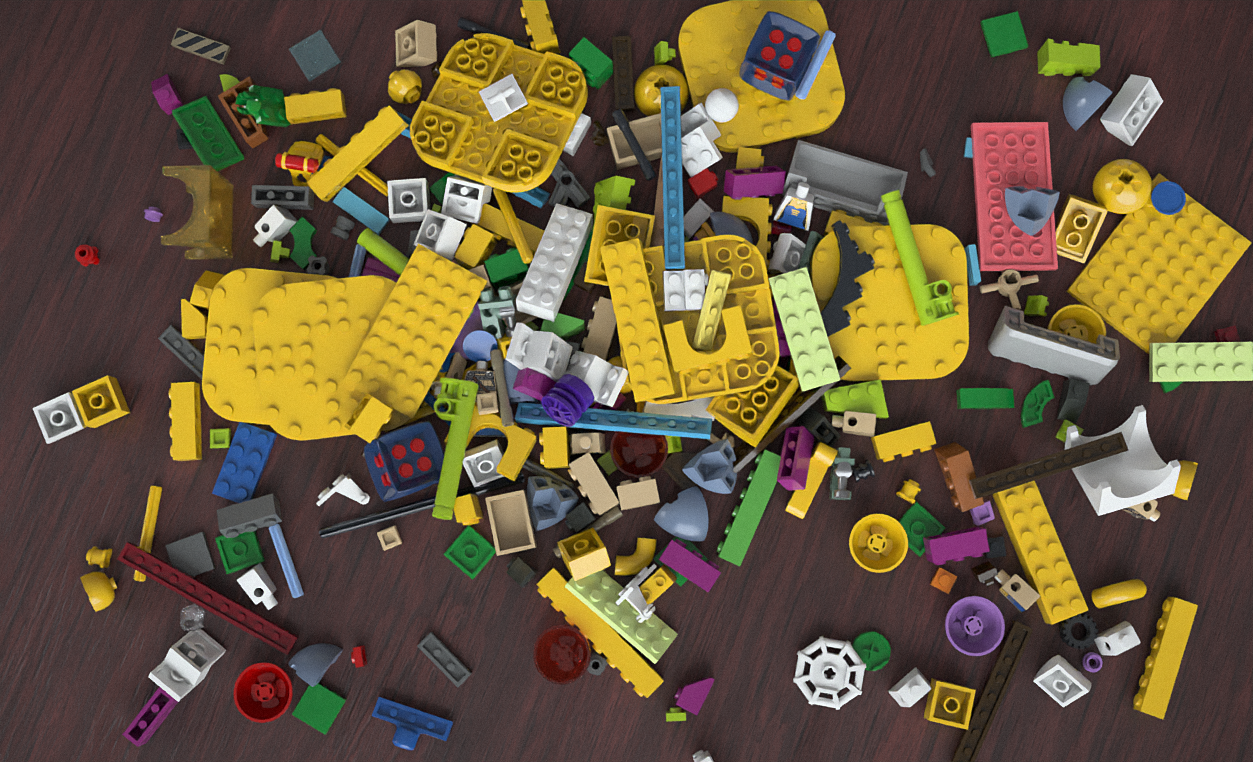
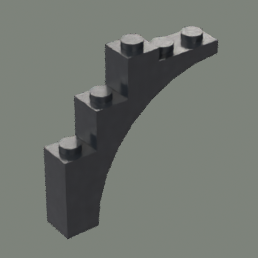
(846, 290)

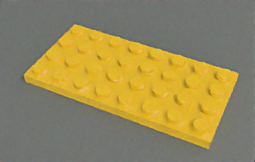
(415, 331)

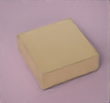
(487, 403)
(389, 537)

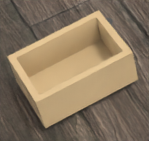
(648, 134)
(593, 484)
(511, 522)

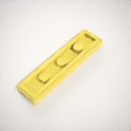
(711, 310)

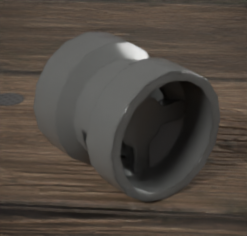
(342, 227)

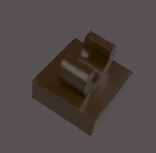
(984, 573)

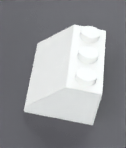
(1132, 109)

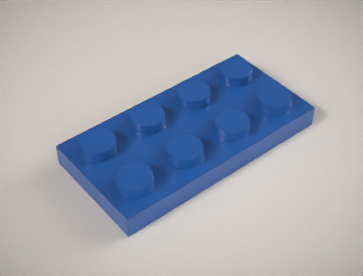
(244, 463)

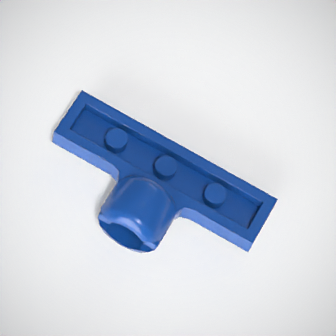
(411, 723)

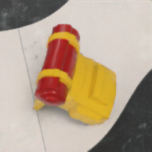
(301, 159)

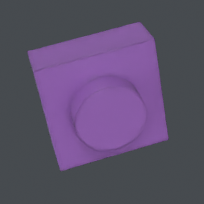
(982, 513)

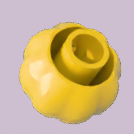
(404, 86)

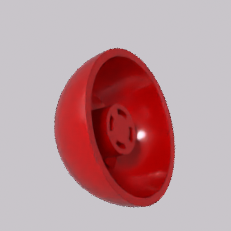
(255, 699)

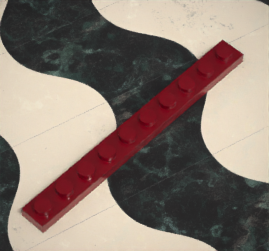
(207, 598)

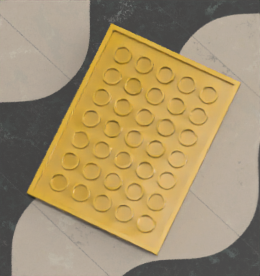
(1158, 270)

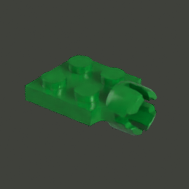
(264, 104)

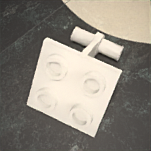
(503, 97)
(347, 487)
(634, 596)

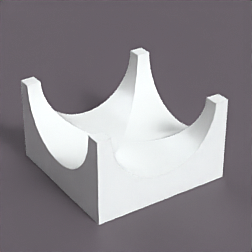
(1127, 476)

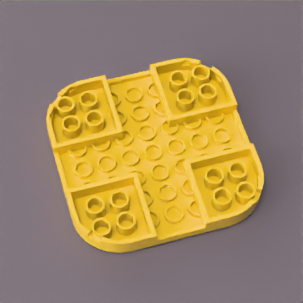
(711, 55)
(517, 150)
(746, 288)
(885, 326)
(306, 346)
(230, 359)

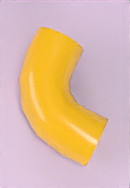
(639, 560)
(1118, 593)

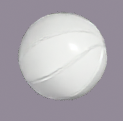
(722, 105)

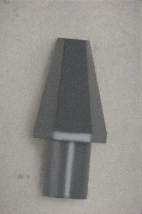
(926, 163)

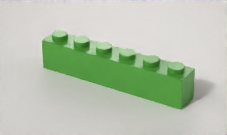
(751, 508)

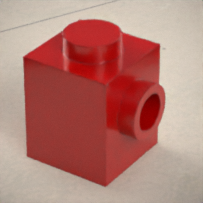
(703, 182)

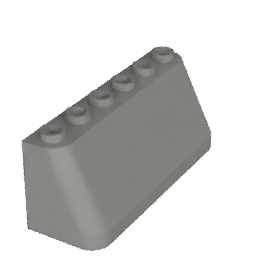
(844, 181)
(1052, 350)

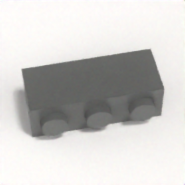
(283, 196)
(249, 516)

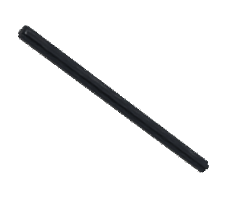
(413, 507)

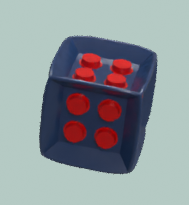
(779, 55)
(405, 460)

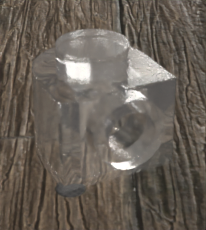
(192, 618)

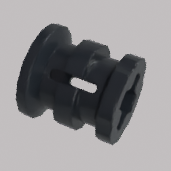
(862, 471)

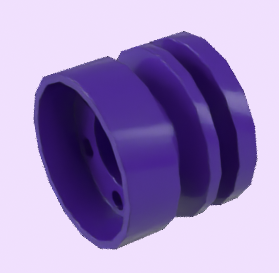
(567, 400)

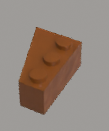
(251, 131)
(957, 472)

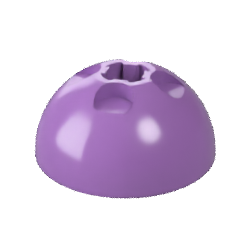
(984, 630)

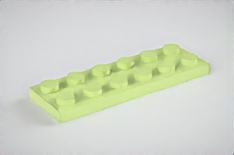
(804, 329)
(1201, 361)
(601, 594)

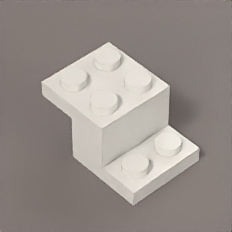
(697, 140)
(465, 198)
(539, 351)
(600, 376)
(187, 663)

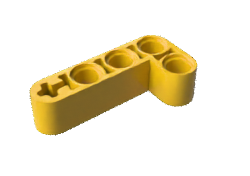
(820, 460)

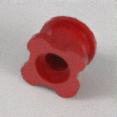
(91, 255)

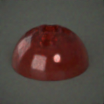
(633, 463)
(553, 659)

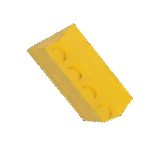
(613, 227)
(754, 411)

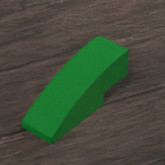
(985, 398)

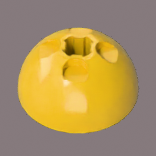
(647, 93)
(1121, 195)
(1079, 322)
(887, 537)

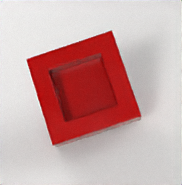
(358, 656)

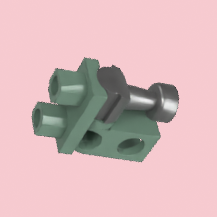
(495, 308)
(839, 474)

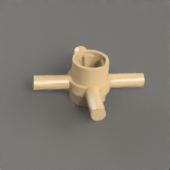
(1009, 290)

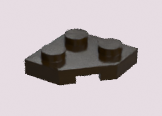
(673, 467)

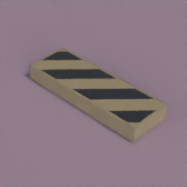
(200, 46)

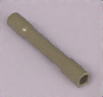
(505, 408)
(606, 519)

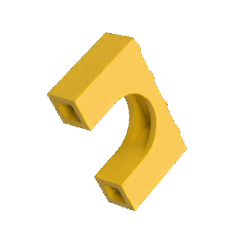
(756, 213)
(736, 343)
(519, 441)

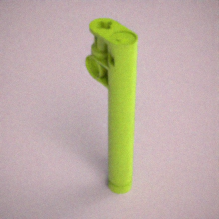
(384, 251)
(928, 302)
(460, 398)

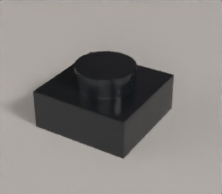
(183, 142)
(996, 547)

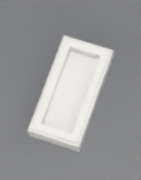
(695, 217)

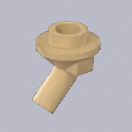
(713, 439)

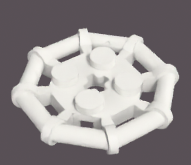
(838, 665)

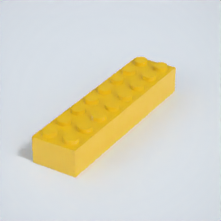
(638, 320)
(1040, 552)

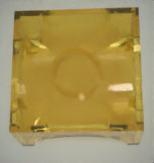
(212, 215)

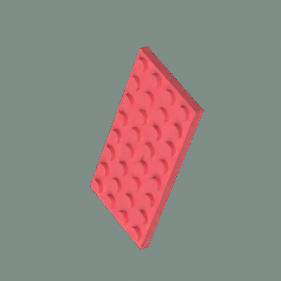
(1004, 158)

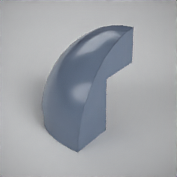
(1082, 100)
(1030, 207)
(728, 224)
(713, 468)
(548, 501)
(685, 516)
(314, 661)

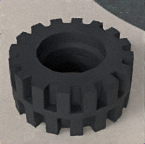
(1090, 631)

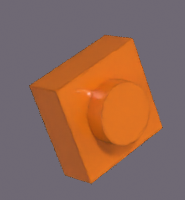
(943, 580)

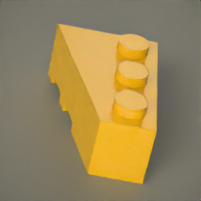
(539, 26)

